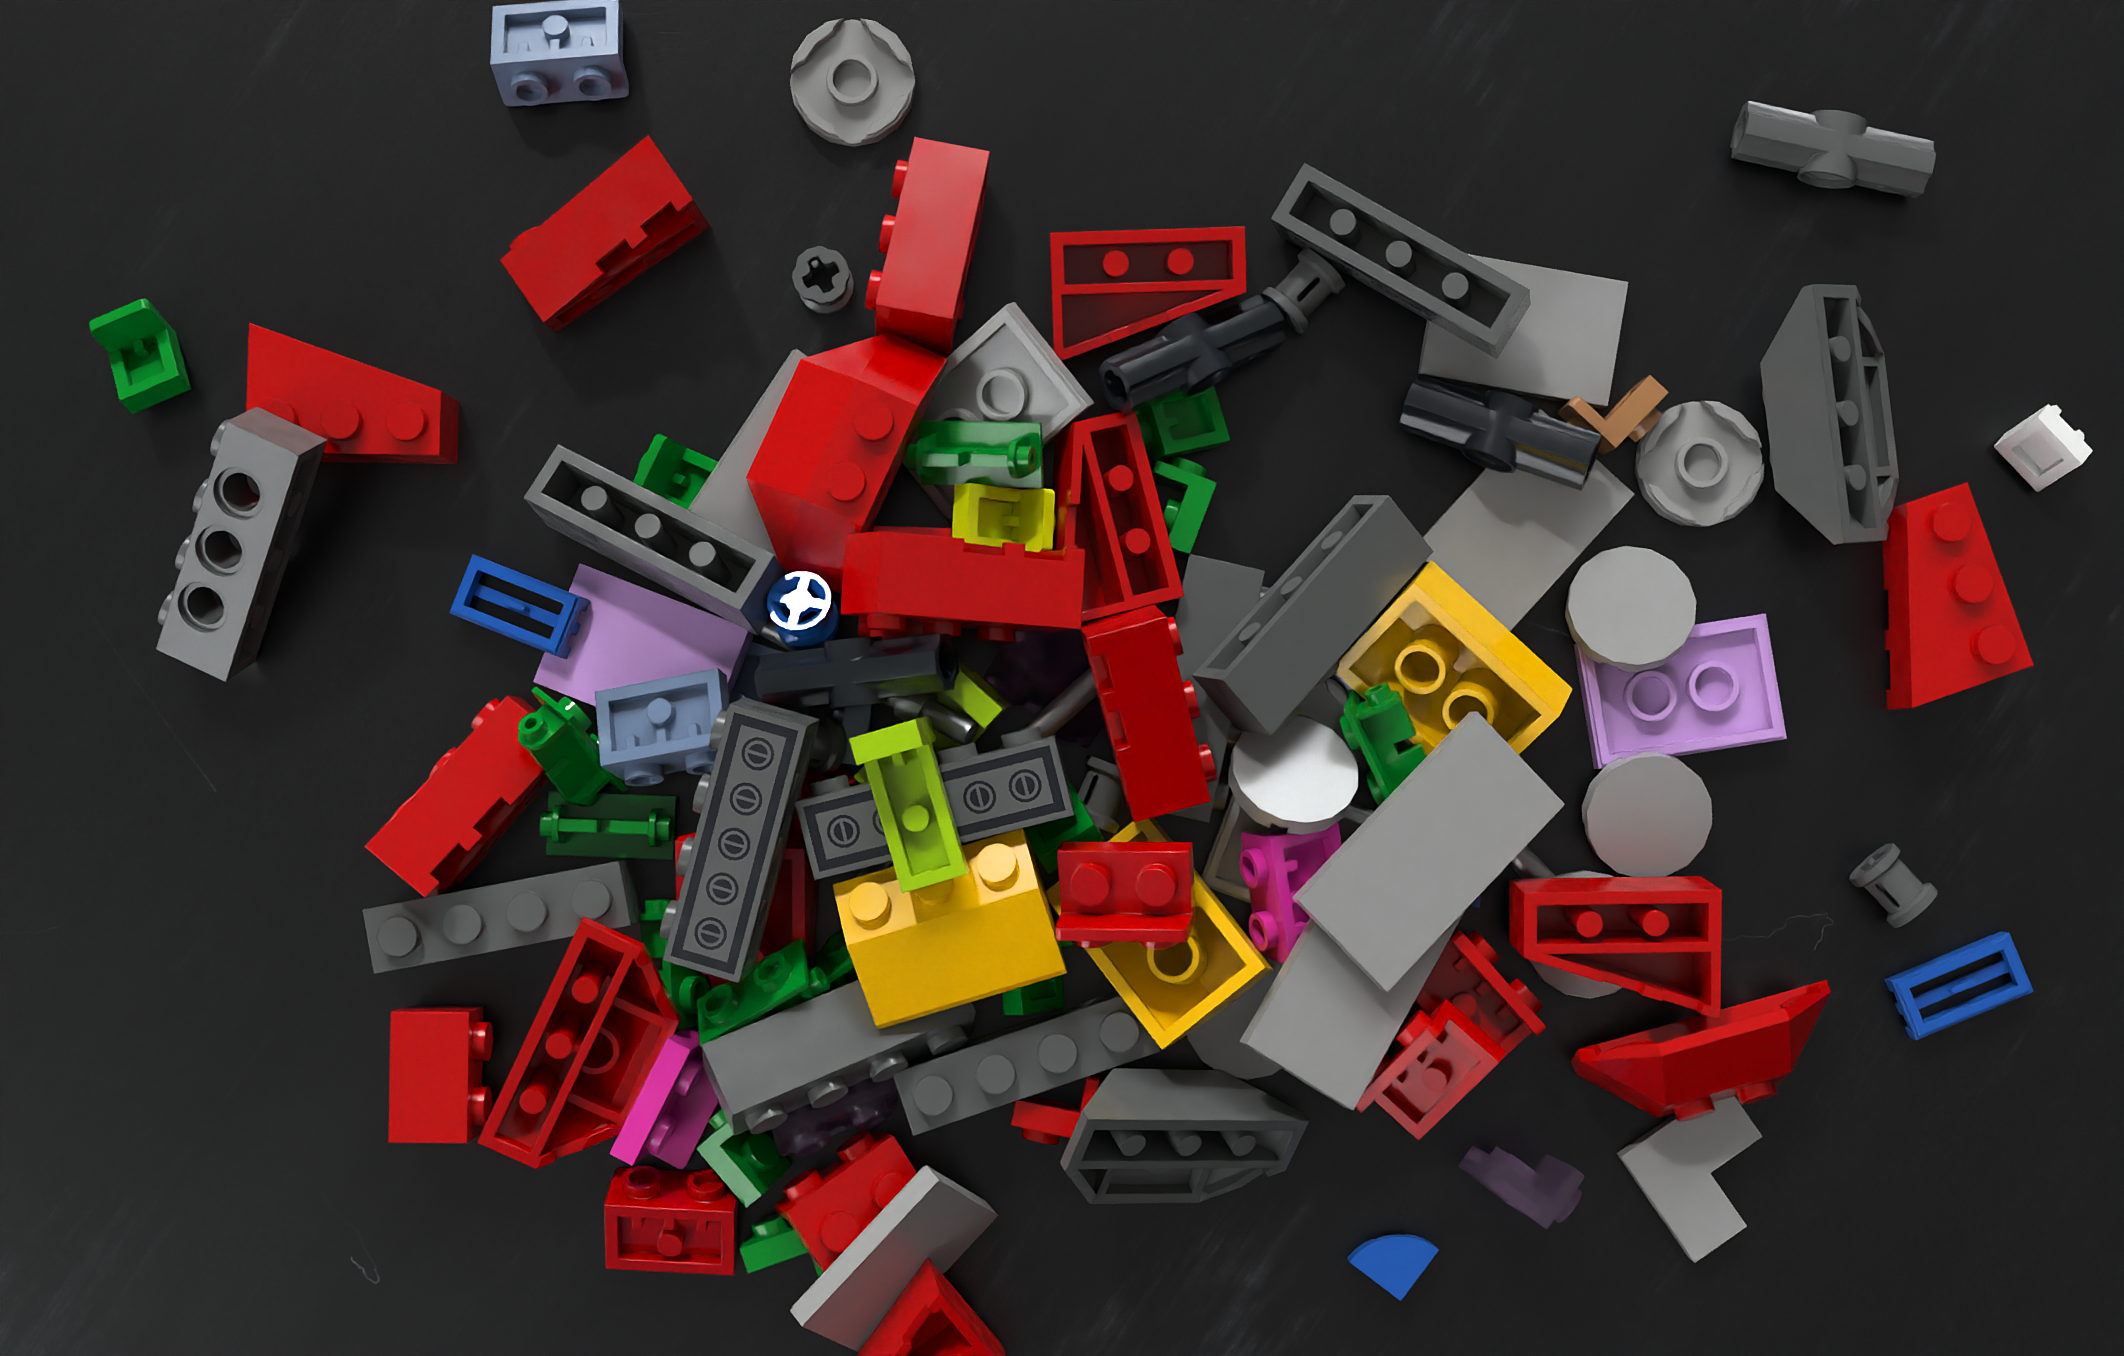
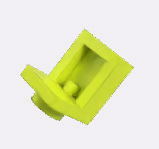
(1003, 515)

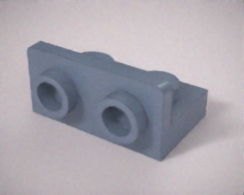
(558, 51)
(660, 726)

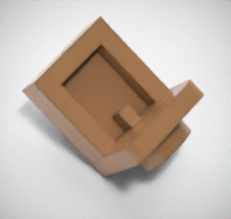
(1629, 417)

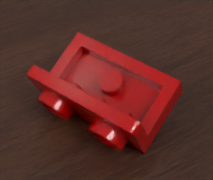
(1475, 987)
(1431, 1068)
(844, 1198)

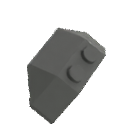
(1831, 416)
(1177, 1137)

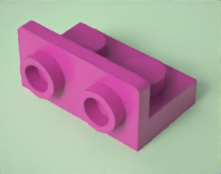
(1274, 870)
(670, 1107)

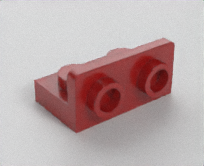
(1126, 893)
(671, 1222)

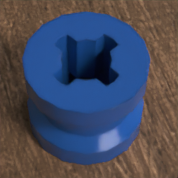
(796, 597)

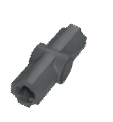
(1833, 149)

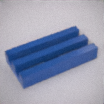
(564, 624)
(1909, 1004)

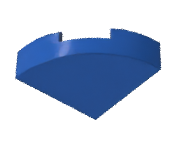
(1394, 1261)

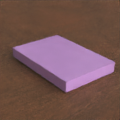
(638, 638)
(1702, 700)

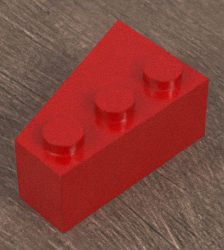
(1114, 514)
(960, 585)
(1148, 711)
(464, 804)
(1626, 931)

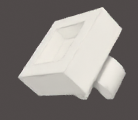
(2043, 447)

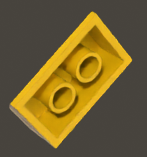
(1453, 661)
(951, 937)
(1182, 984)

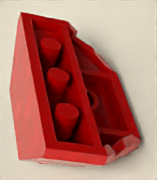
(839, 447)
(584, 1051)
(1706, 1058)

